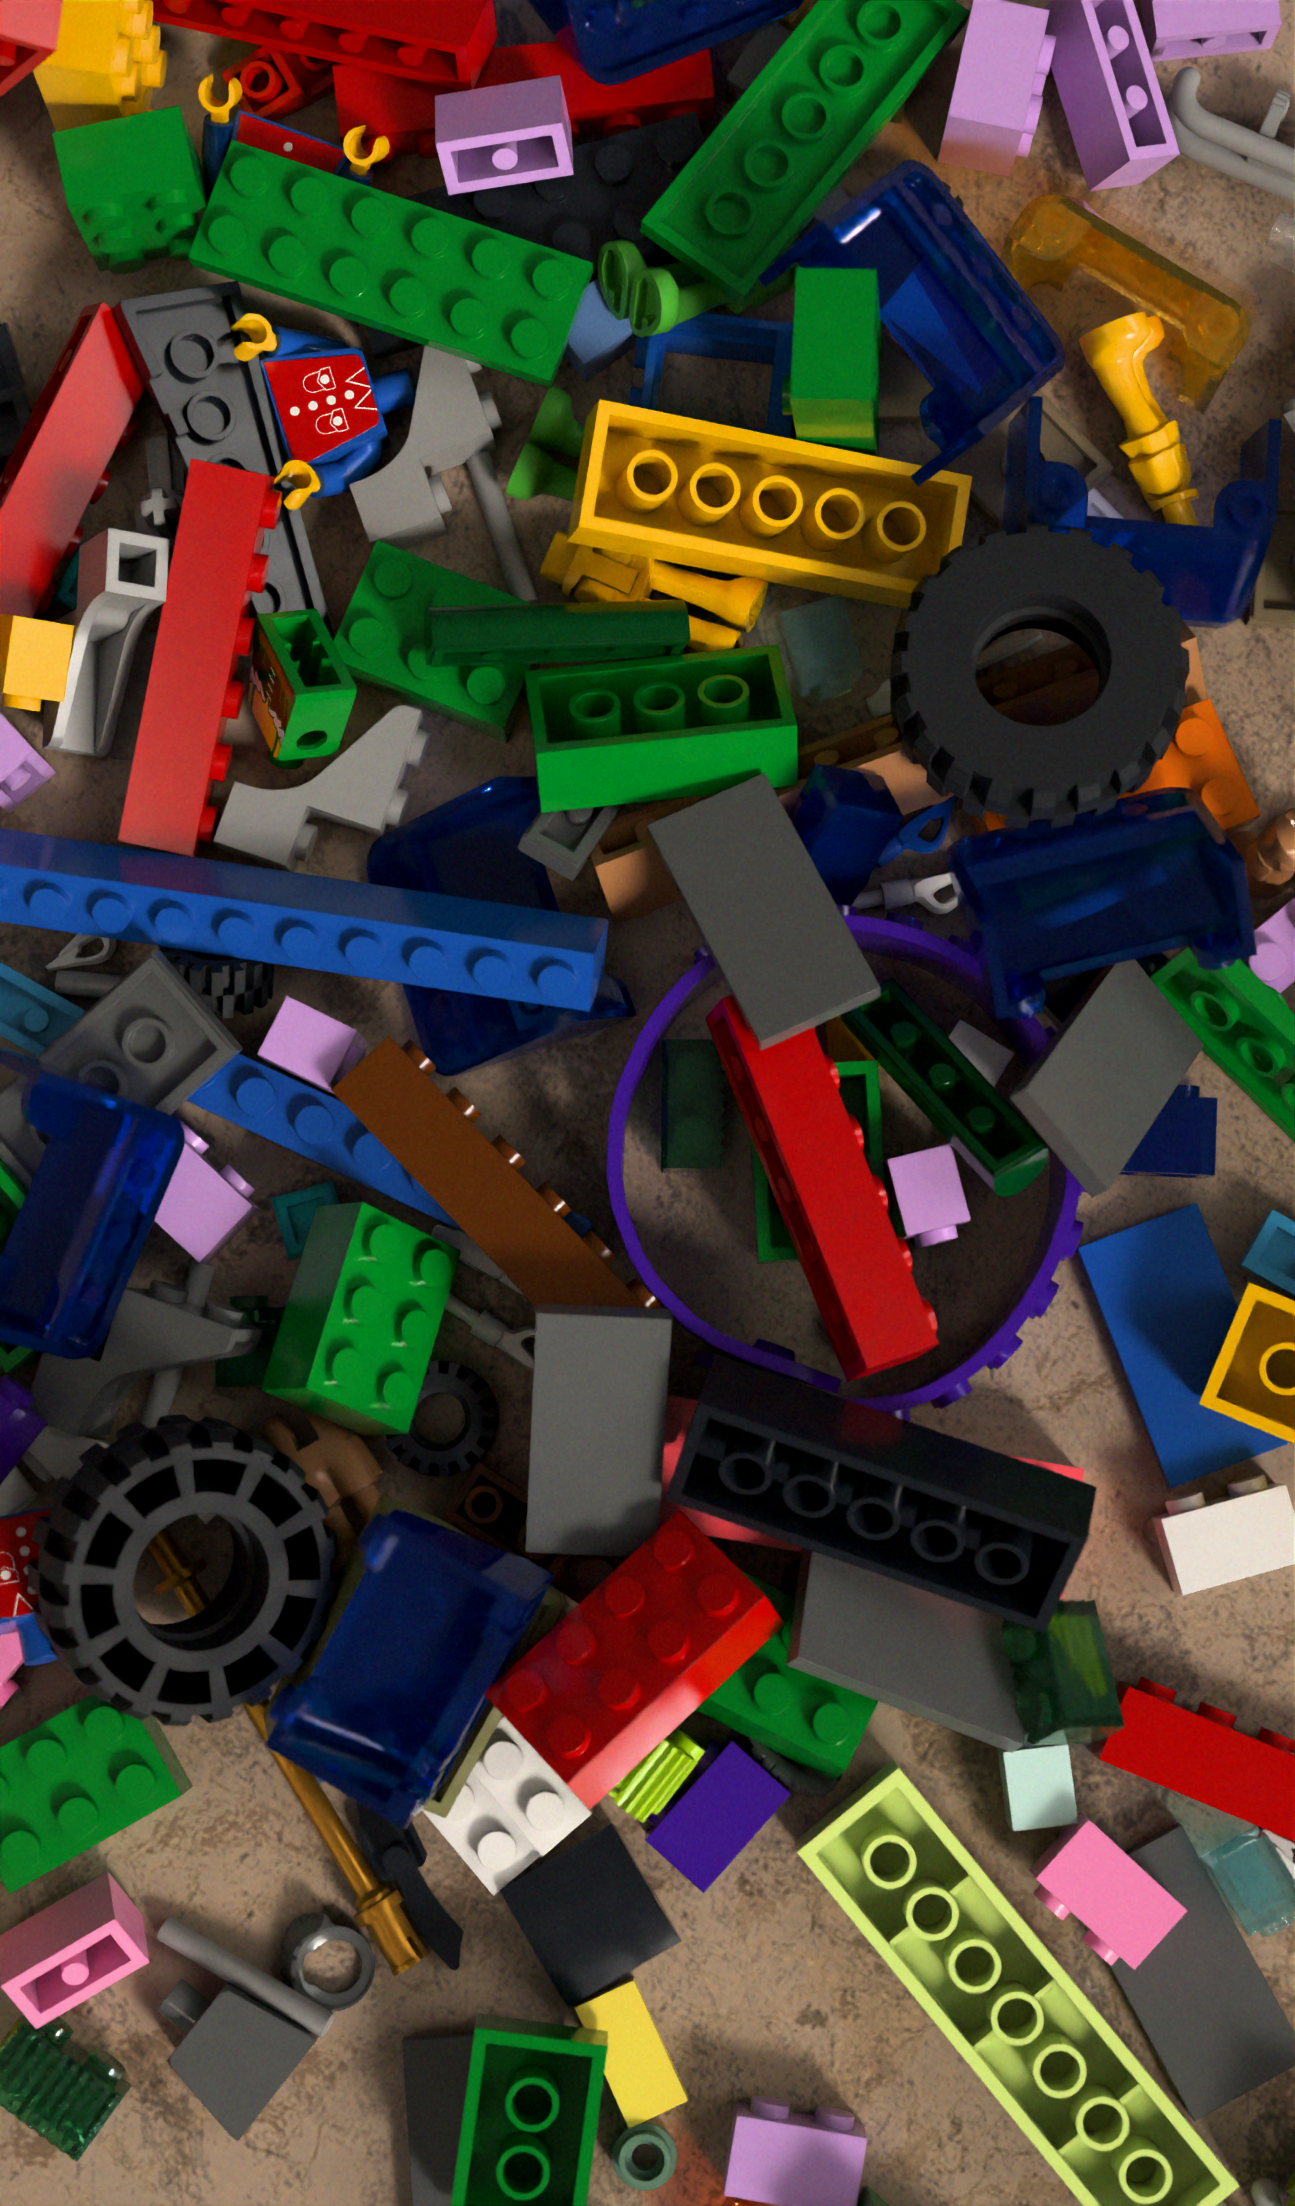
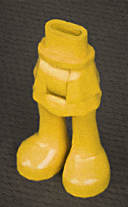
(1153, 442)
(613, 576)

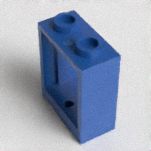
(723, 339)

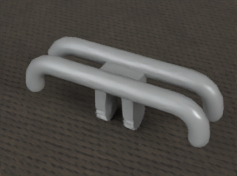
(1229, 146)

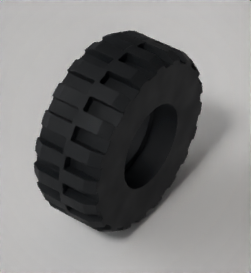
(1053, 586)
(254, 1624)

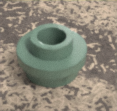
(644, 2176)

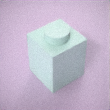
(1037, 1786)

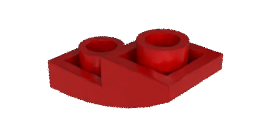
(280, 82)

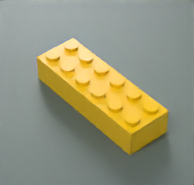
(762, 505)

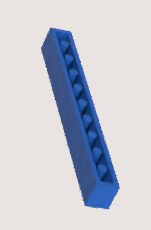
(302, 920)

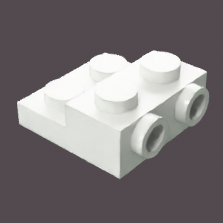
(509, 1810)

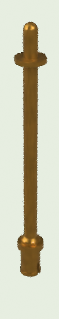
(375, 1903)

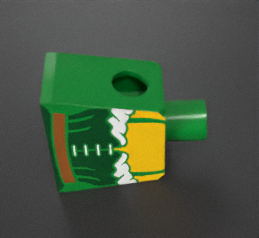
(298, 687)

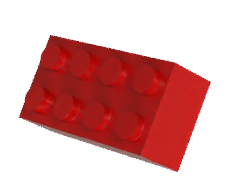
(635, 1658)

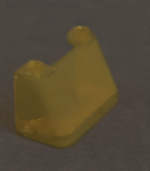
(1081, 231)

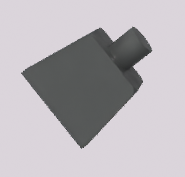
(233, 2051)

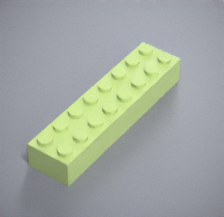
(1007, 2002)

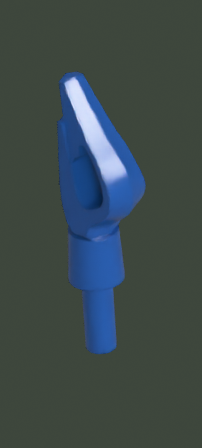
(908, 833)

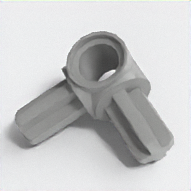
(161, 508)

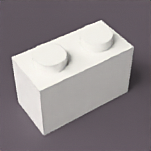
(1226, 1536)

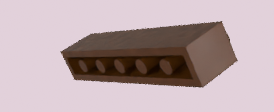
(481, 1182)

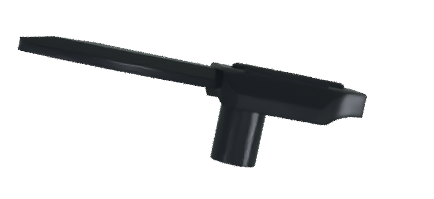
(397, 1856)

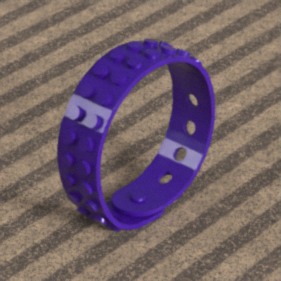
(955, 963)

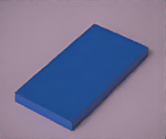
(1167, 1324)

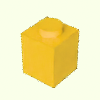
(33, 661)

